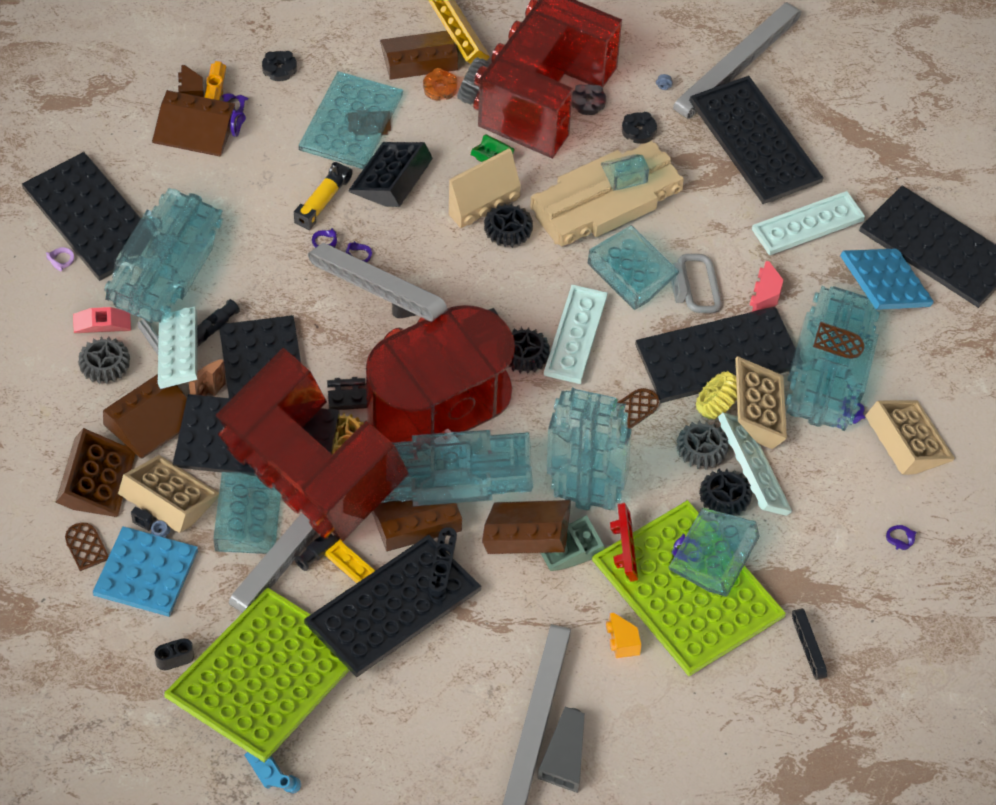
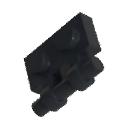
(348, 398)

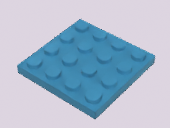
(886, 278)
(145, 571)

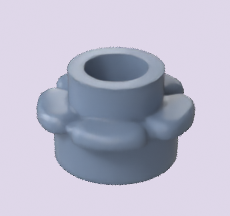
(664, 81)
(156, 526)

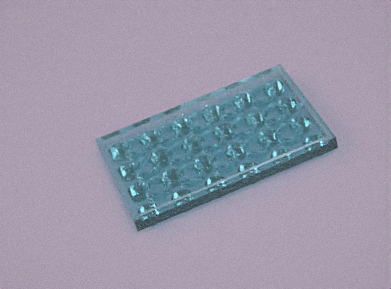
(350, 120)

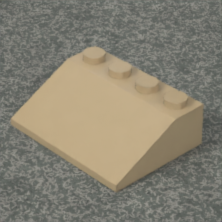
(483, 188)
(761, 403)
(908, 435)
(167, 493)

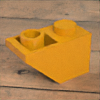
(624, 636)

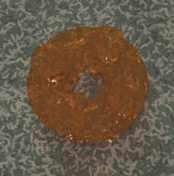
(437, 77)

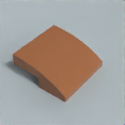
(209, 379)

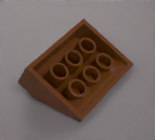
(419, 54)
(193, 123)
(146, 416)
(94, 474)
(406, 524)
(527, 527)

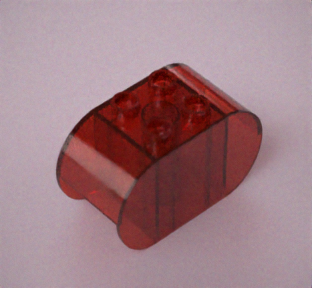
(440, 374)

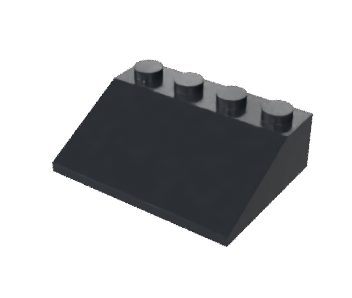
(392, 172)

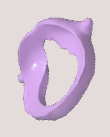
(59, 266)

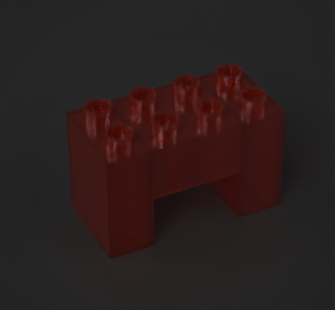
(522, 87)
(266, 431)

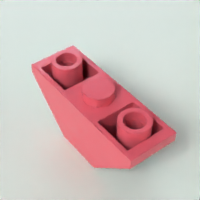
(767, 289)
(101, 320)

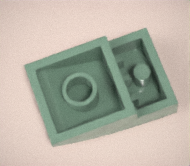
(580, 546)

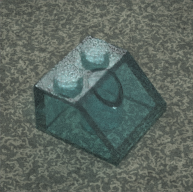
(626, 171)

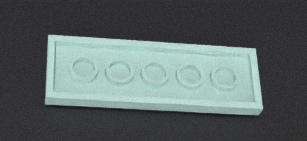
(808, 223)
(575, 334)
(177, 348)
(755, 466)

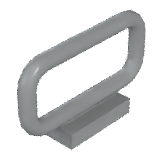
(682, 288)

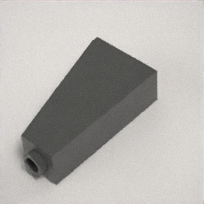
(564, 754)

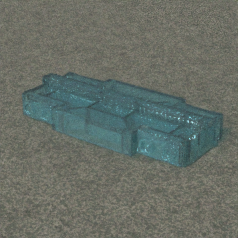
(163, 255)
(824, 383)
(588, 449)
(463, 467)

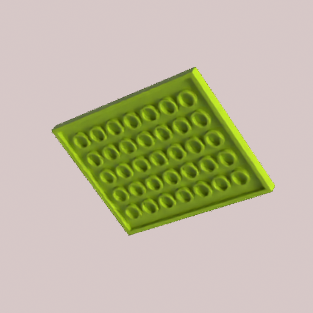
(684, 617)
(259, 676)

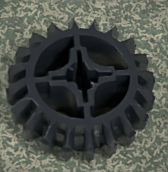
(508, 225)
(536, 350)
(729, 488)

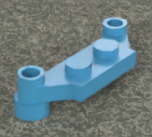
(271, 774)

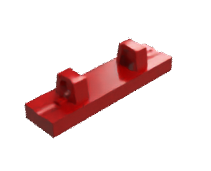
(628, 558)

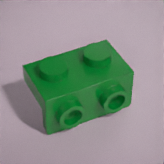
(488, 148)

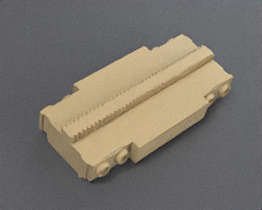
(587, 204)

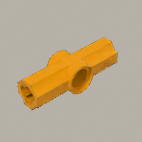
(215, 81)

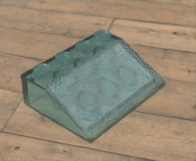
(631, 266)
(246, 515)
(715, 550)

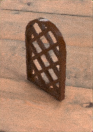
(844, 332)
(647, 413)
(92, 563)

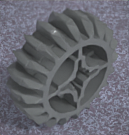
(467, 90)
(104, 360)
(708, 444)

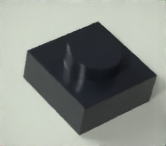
(142, 518)

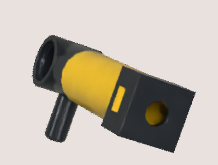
(306, 213)

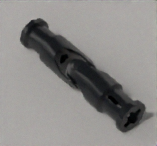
(219, 318)
(315, 551)

